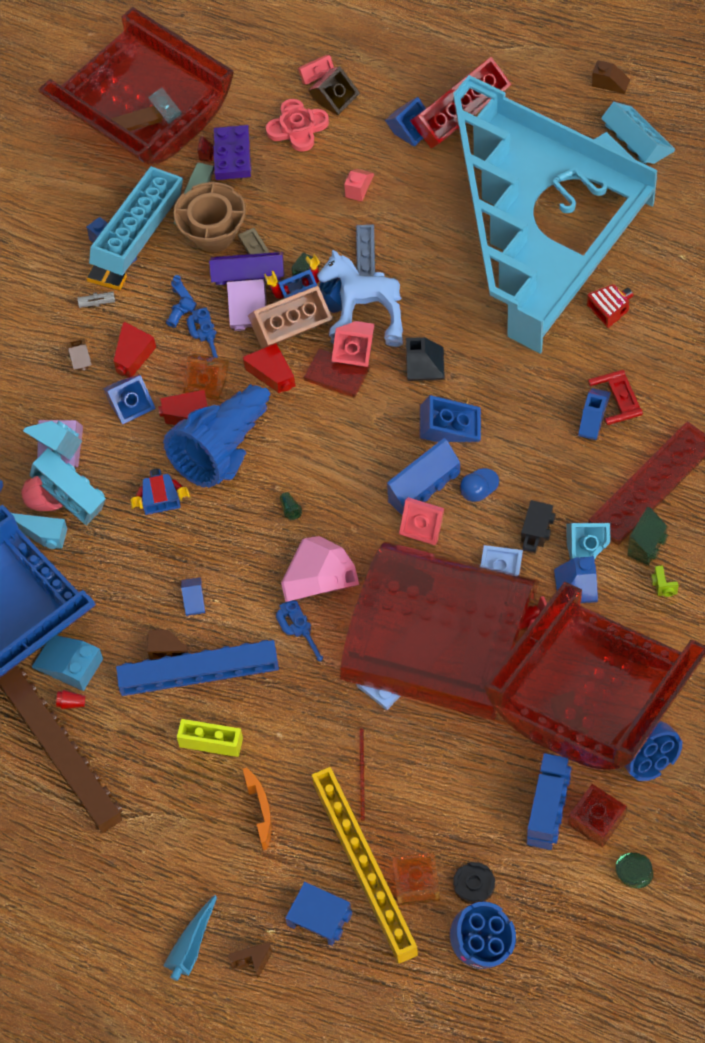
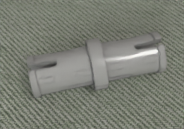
(109, 298)

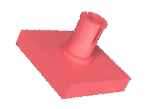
(421, 521)

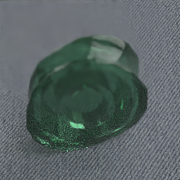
(634, 870)

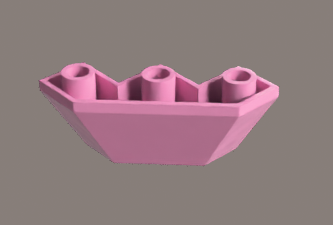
(318, 569)

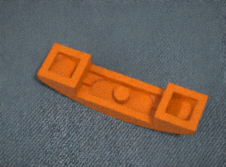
(265, 827)

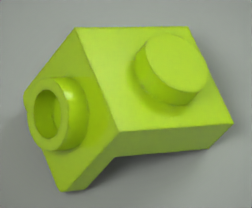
(663, 588)

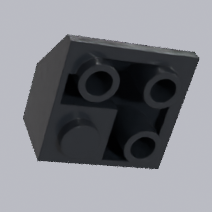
(424, 360)

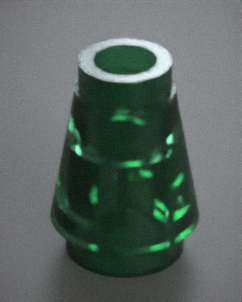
(290, 506)

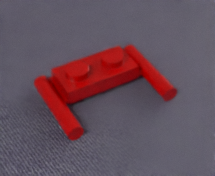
(622, 394)

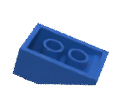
(449, 420)

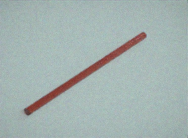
(362, 789)

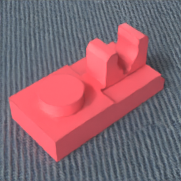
(315, 69)

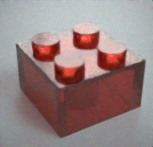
(597, 815)

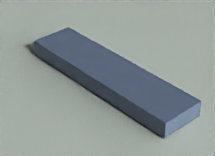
(365, 250)

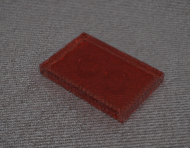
(335, 375)

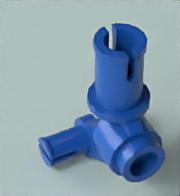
(185, 305)

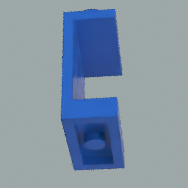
(319, 912)

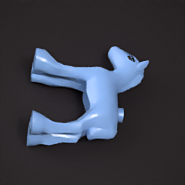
(364, 290)

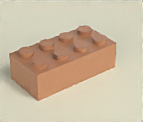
(290, 317)

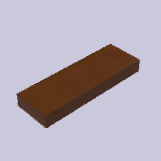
(139, 118)

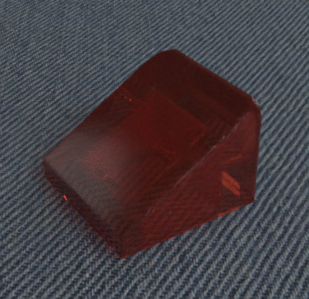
(205, 150)

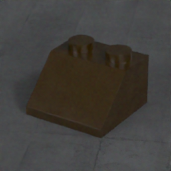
(334, 90)

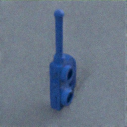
(206, 329)
(299, 623)

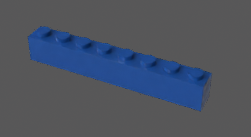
(197, 667)

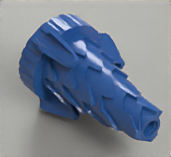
(207, 441)

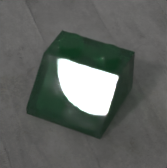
(647, 537)

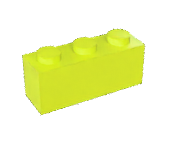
(210, 737)

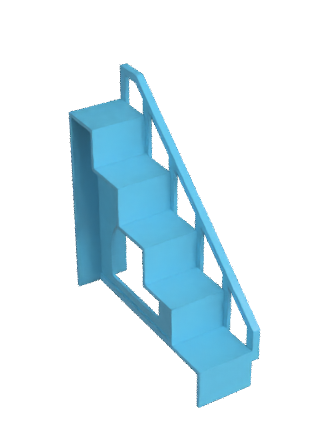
(518, 161)

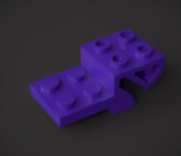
(232, 152)

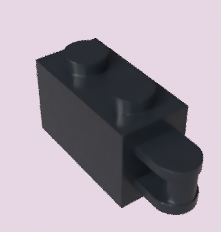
(536, 526)

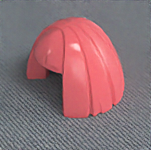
(37, 497)

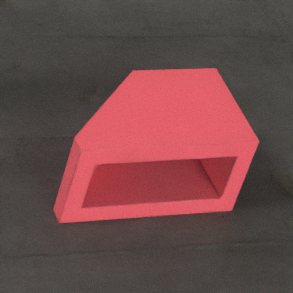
(357, 184)

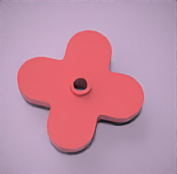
(297, 125)

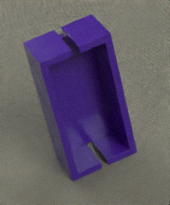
(246, 267)

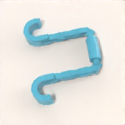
(596, 191)

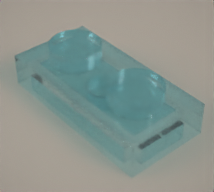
(165, 105)

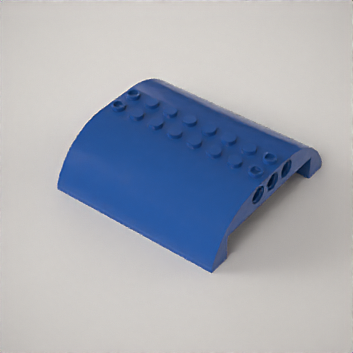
(33, 596)

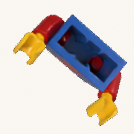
(297, 283)
(159, 493)

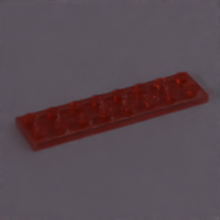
(652, 482)

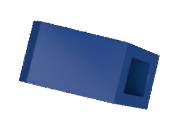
(593, 413)

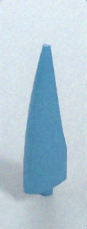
(187, 947)

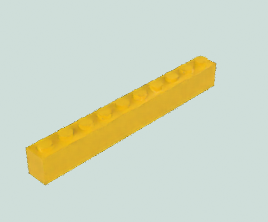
(365, 865)

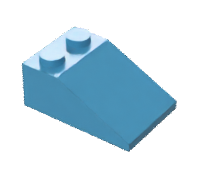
(69, 661)

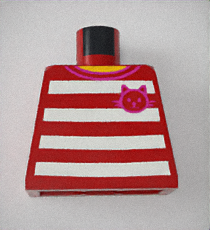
(609, 303)

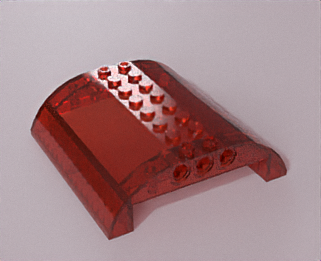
(131, 71)
(434, 627)
(588, 683)

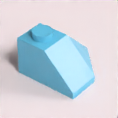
(587, 539)

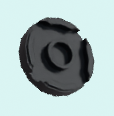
(474, 883)

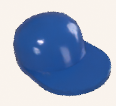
(479, 484)

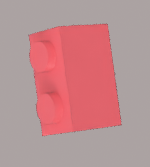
(353, 343)

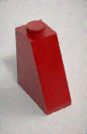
(132, 350)
(270, 368)
(179, 406)

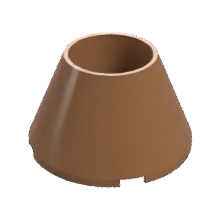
(210, 204)

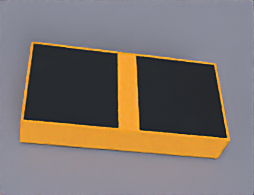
(106, 278)

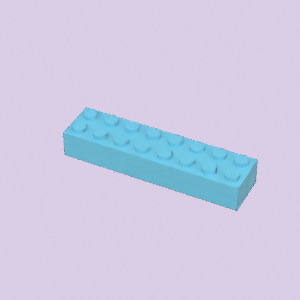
(135, 221)

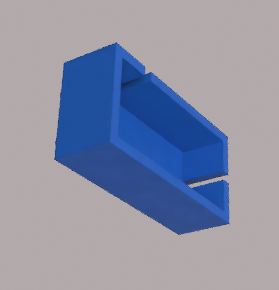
(549, 802)

